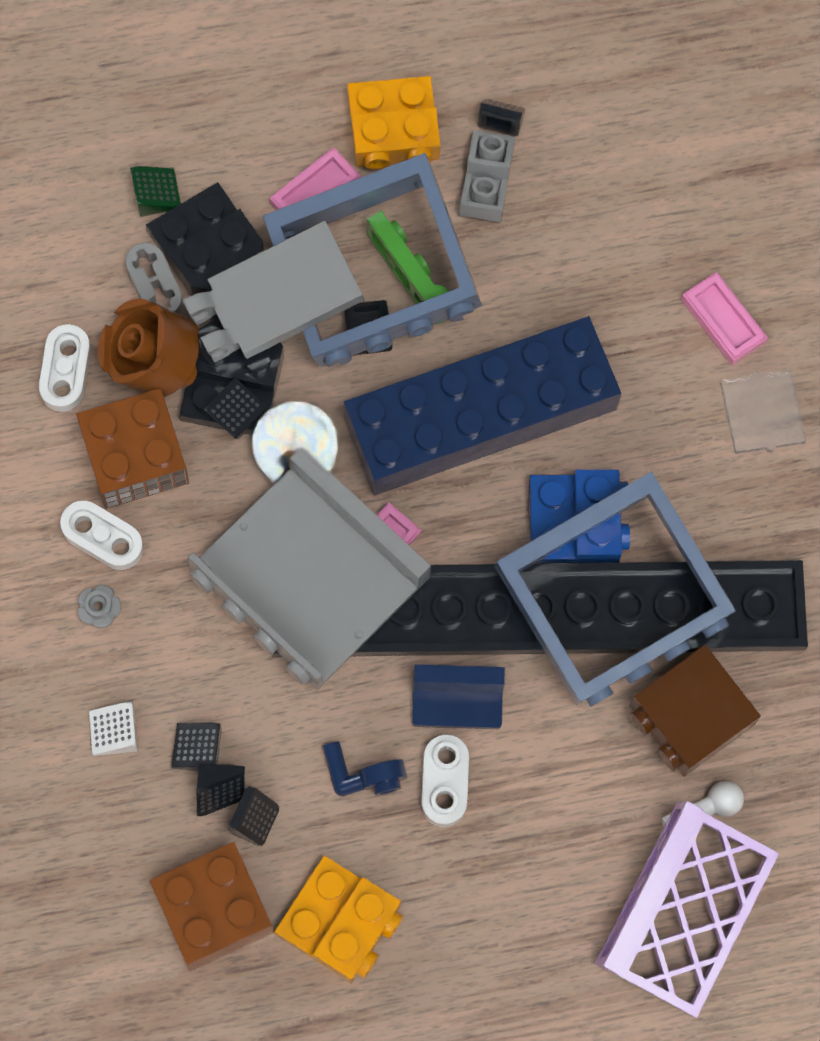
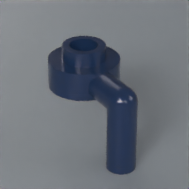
(381, 777)

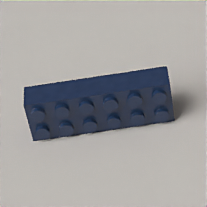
(481, 405)

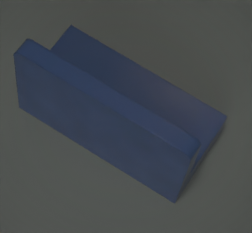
(458, 696)

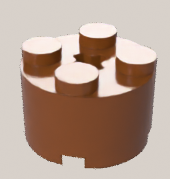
(149, 348)

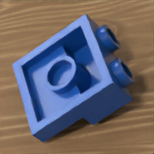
(563, 497)

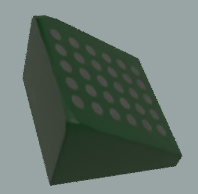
(155, 189)

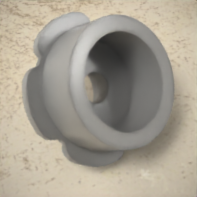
(104, 616)

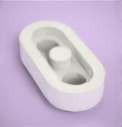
(64, 370)
(103, 536)
(445, 779)

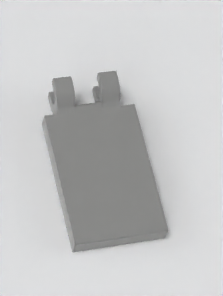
(276, 294)

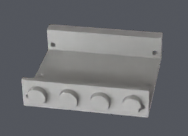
(310, 570)

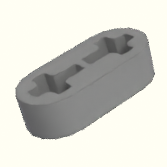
(162, 276)

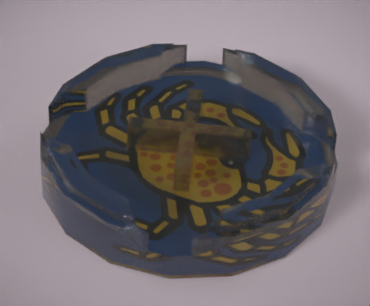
(288, 428)

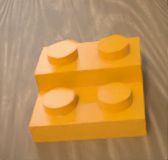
(393, 121)
(340, 920)

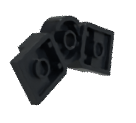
(198, 243)

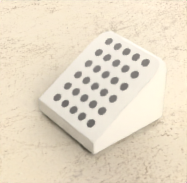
(113, 729)

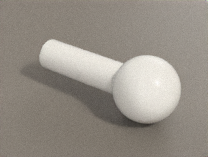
(723, 799)

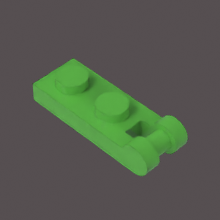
(408, 268)

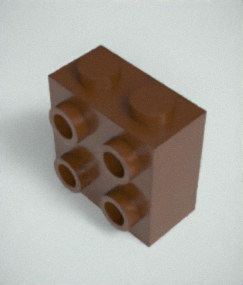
(693, 711)

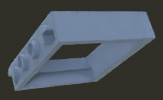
(354, 198)
(574, 528)

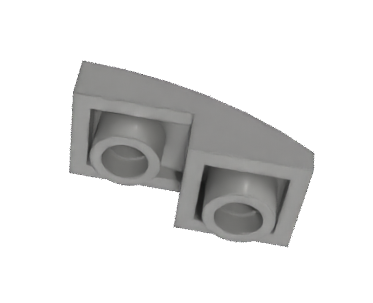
(487, 176)

